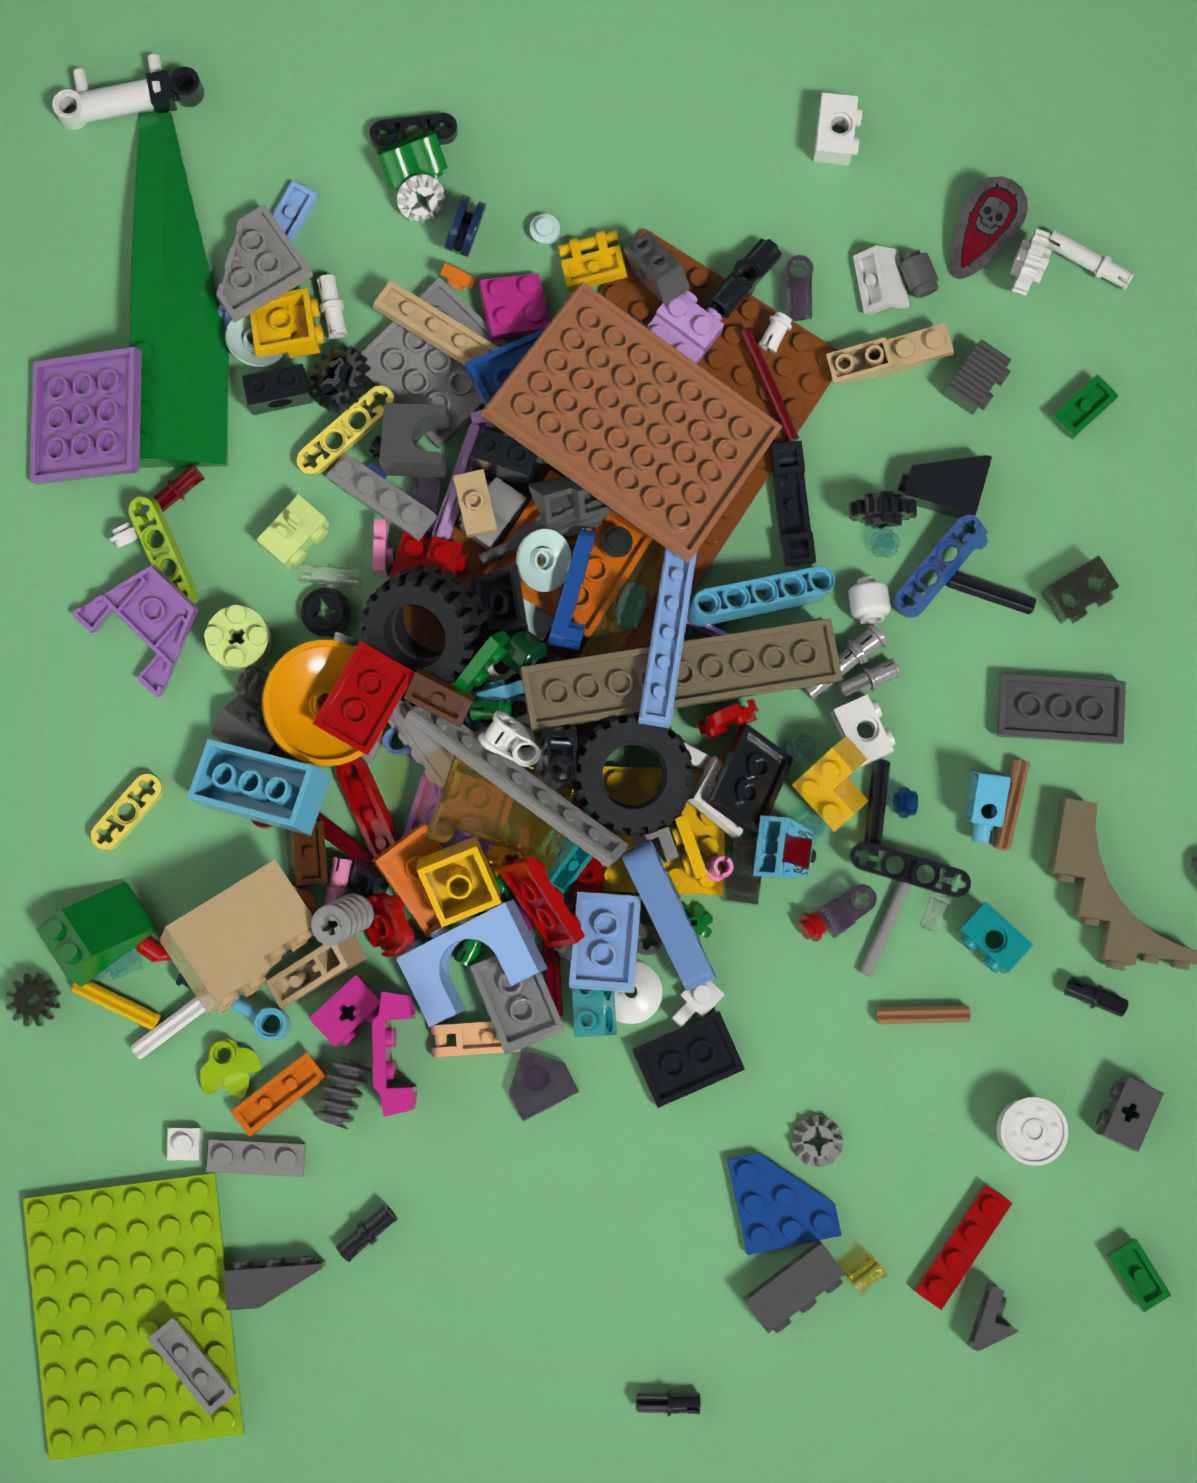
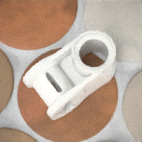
(507, 736)

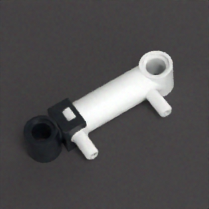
(128, 98)

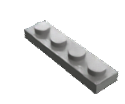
(381, 496)

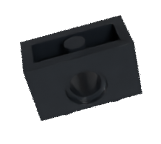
(277, 389)

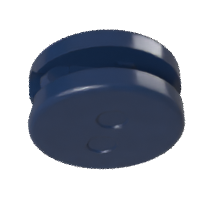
(464, 227)

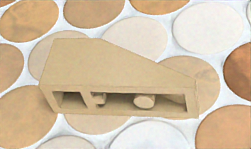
(315, 971)

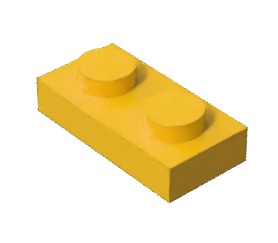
(683, 835)

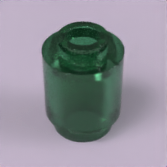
(629, 606)

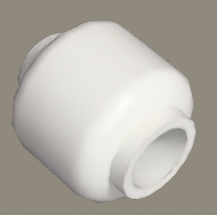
(869, 600)

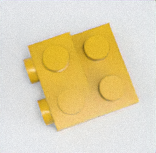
(288, 325)

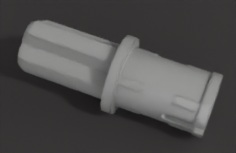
(869, 678)

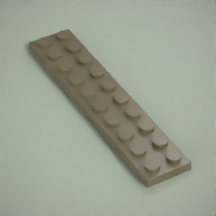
(708, 672)

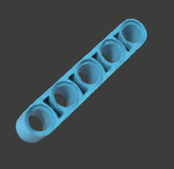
(770, 587)

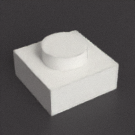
(184, 1144)

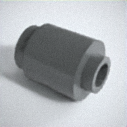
(919, 273)

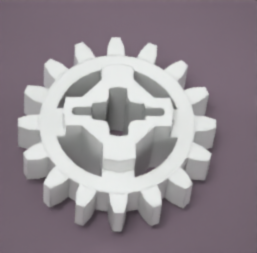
(1030, 262)

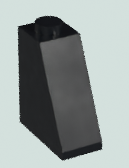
(948, 485)

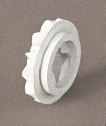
(426, 186)

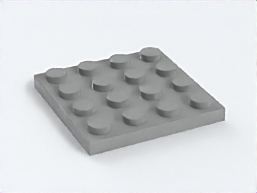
(422, 372)

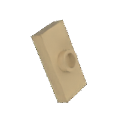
(475, 503)

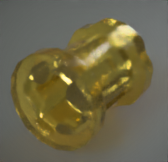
(865, 1274)

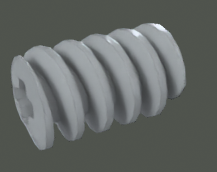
(342, 919)

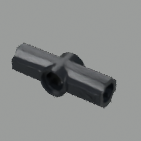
(754, 268)

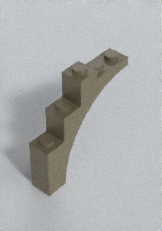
(1078, 858)

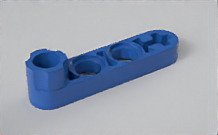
(944, 569)
(564, 631)

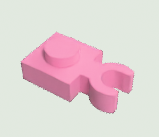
(382, 555)

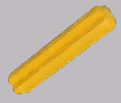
(118, 1004)

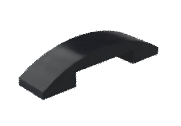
(792, 503)

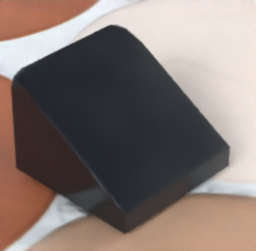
(367, 880)

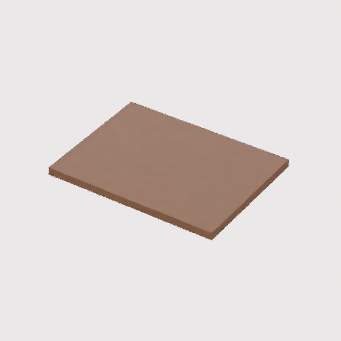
(632, 421)

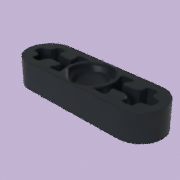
(403, 123)

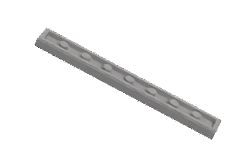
(521, 786)

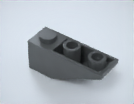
(256, 1285)

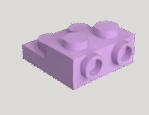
(687, 326)

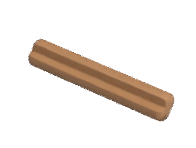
(1004, 834)
(923, 1014)

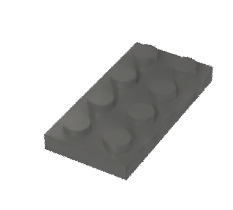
(1061, 709)

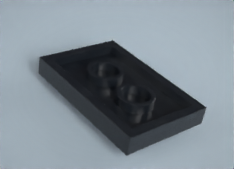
(750, 779)
(688, 1059)

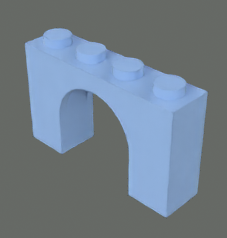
(428, 963)

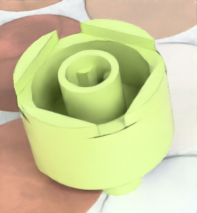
(243, 622)

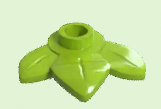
(229, 1073)

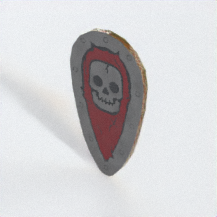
(987, 224)

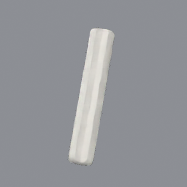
(167, 1028)

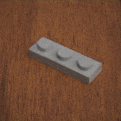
(256, 1157)
(192, 1365)

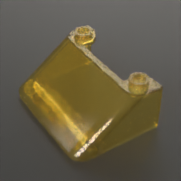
(486, 811)

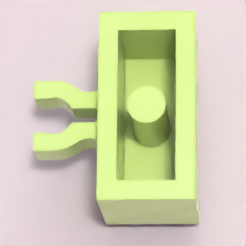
(294, 532)

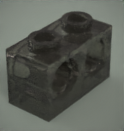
(1077, 585)
(741, 884)

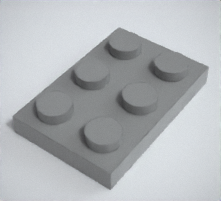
(517, 1012)

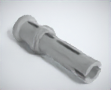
(856, 652)

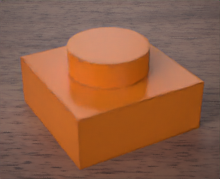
(458, 277)

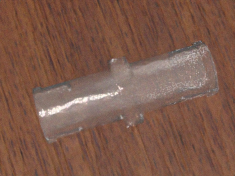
(330, 575)

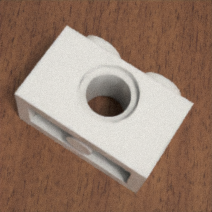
(837, 111)
(868, 712)

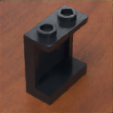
(505, 459)

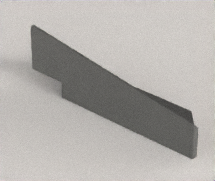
(562, 497)

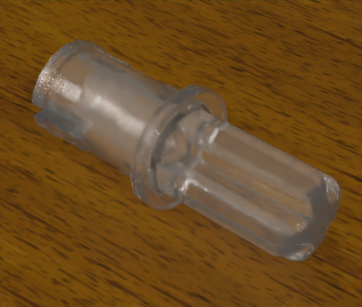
(936, 905)

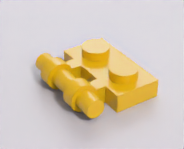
(594, 267)

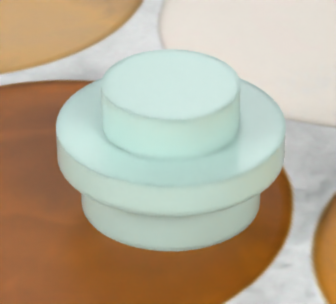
(544, 229)

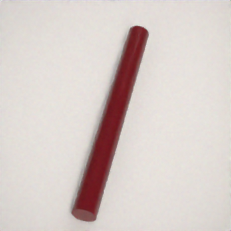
(769, 384)

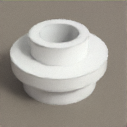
(124, 535)

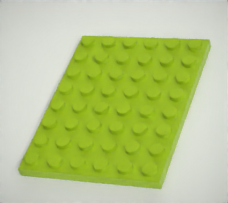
(102, 1282)

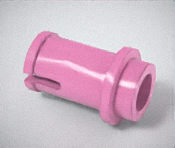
(712, 869)

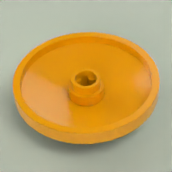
(295, 696)

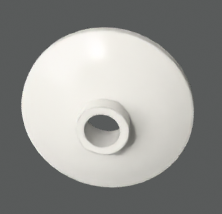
(646, 1001)

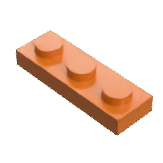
(278, 1094)

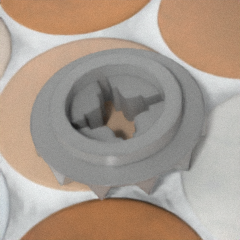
(805, 1130)

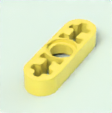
(118, 835)

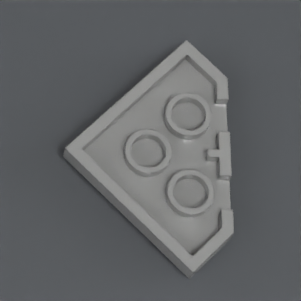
(259, 265)

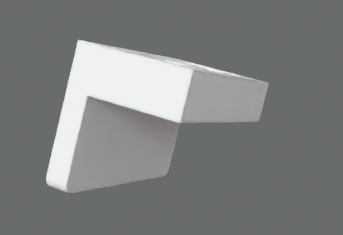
(880, 279)

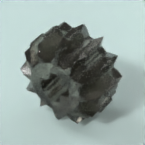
(251, 685)
(42, 1006)

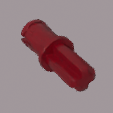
(179, 487)

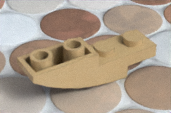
(890, 356)

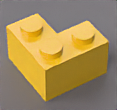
(828, 787)

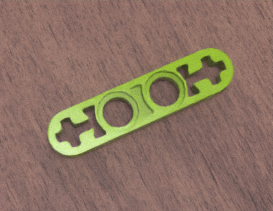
(169, 547)

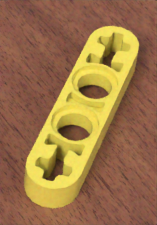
(343, 426)

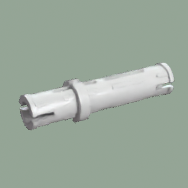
(1090, 260)

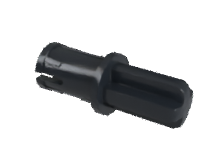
(1096, 996)
(668, 1403)

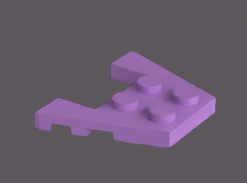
(154, 612)

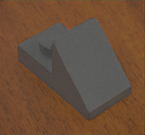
(985, 1328)

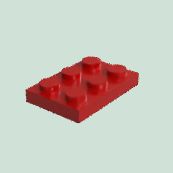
(364, 698)
(541, 901)

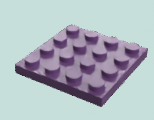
(86, 416)

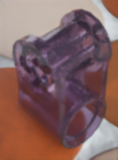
(843, 912)

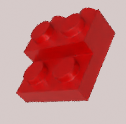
(429, 552)

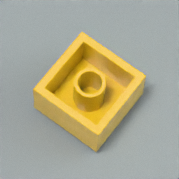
(458, 881)

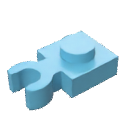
(500, 690)

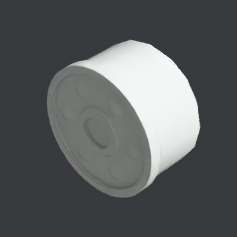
(1032, 1131)

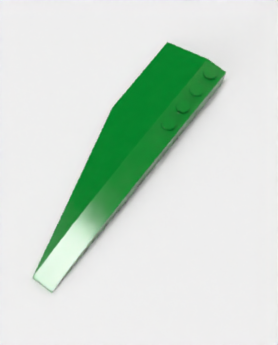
(174, 313)

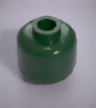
(524, 650)

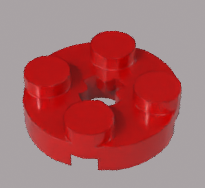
(726, 717)
(389, 925)

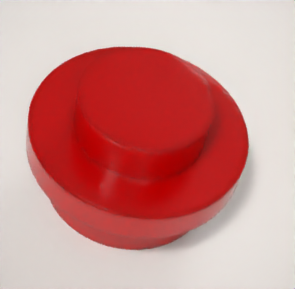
(811, 926)

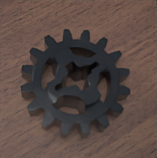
(340, 378)
(882, 509)

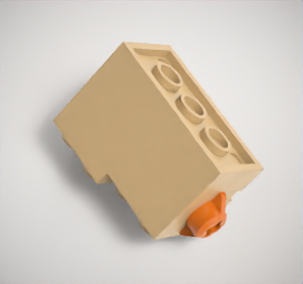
(239, 936)

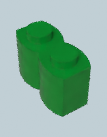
(412, 157)

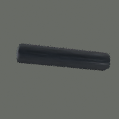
(992, 592)
(877, 802)

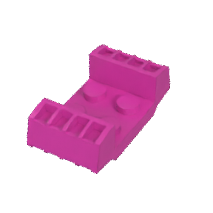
(393, 1099)

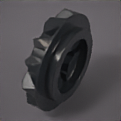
(312, 606)

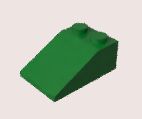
(96, 932)

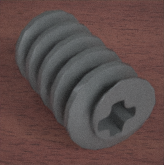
(342, 1092)

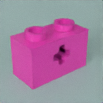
(329, 1016)

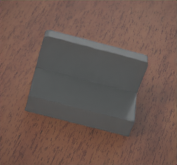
(244, 727)

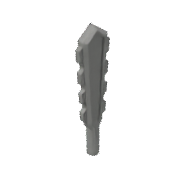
(424, 749)

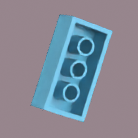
(259, 786)

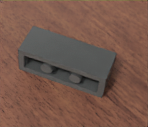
(794, 1287)

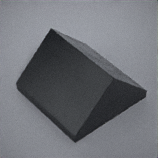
(502, 600)

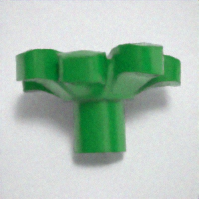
(700, 919)

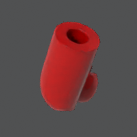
(152, 950)

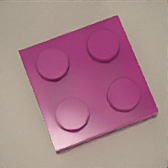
(514, 306)

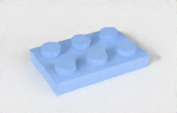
(609, 949)

